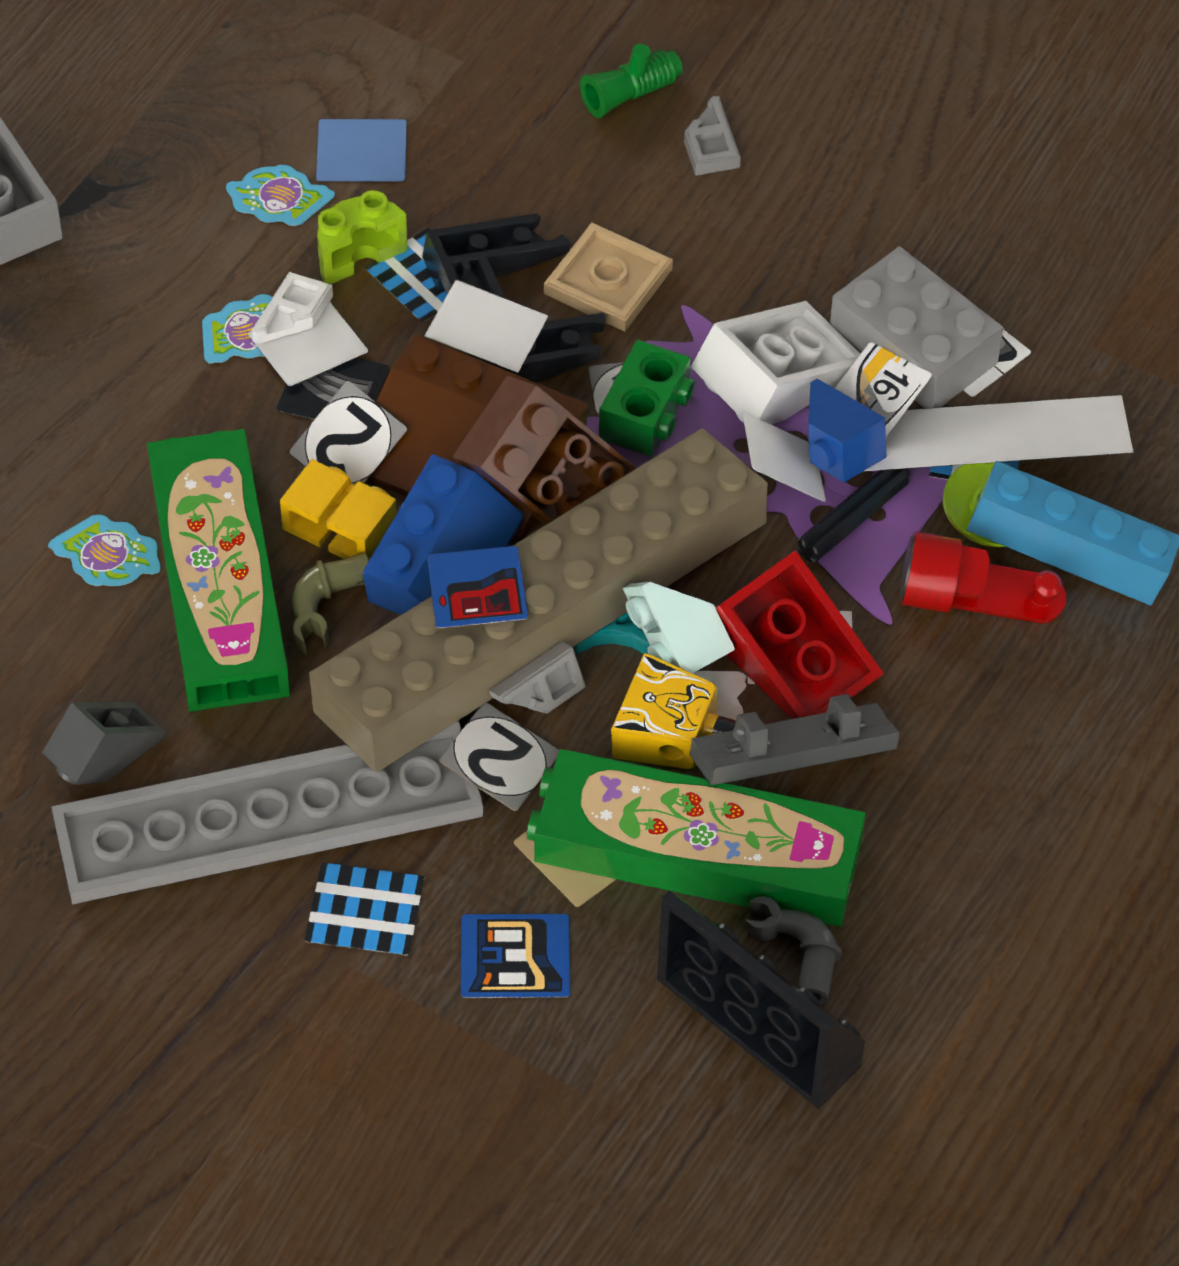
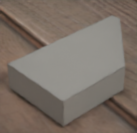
(711, 141)
(544, 681)

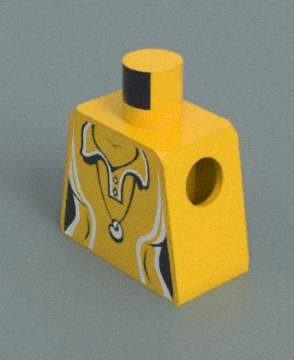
(663, 715)

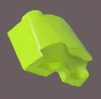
(359, 230)

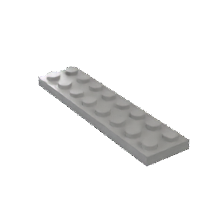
(255, 816)

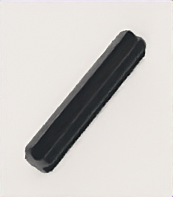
(851, 513)

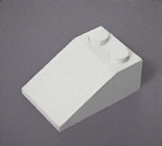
(770, 358)

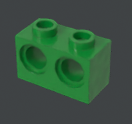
(645, 398)

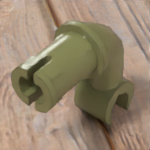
(320, 583)

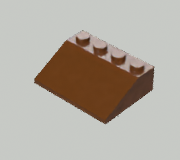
(439, 400)

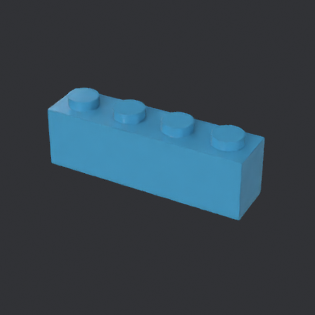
(1074, 533)

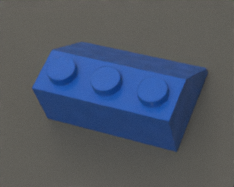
(442, 514)

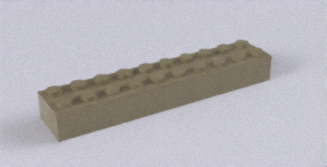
(643, 528)

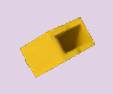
(327, 501)

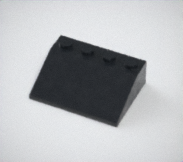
(755, 1003)

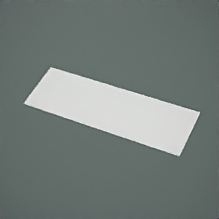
(1007, 433)

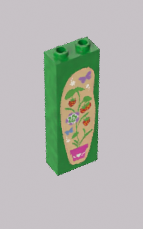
(218, 570)
(696, 835)

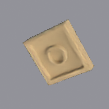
(608, 276)

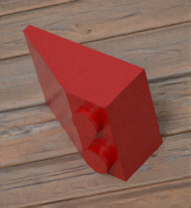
(795, 640)

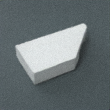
(293, 308)

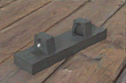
(795, 743)

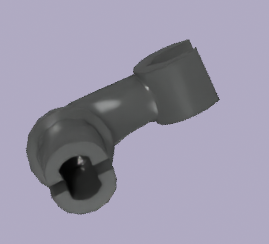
(817, 942)

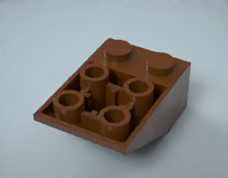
(538, 452)

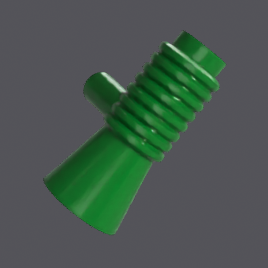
(638, 77)

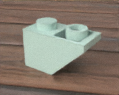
(677, 626)

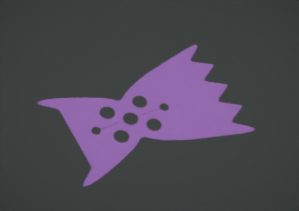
(863, 556)

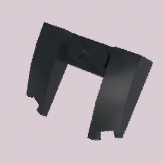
(503, 246)

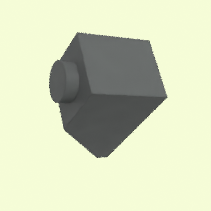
(101, 740)

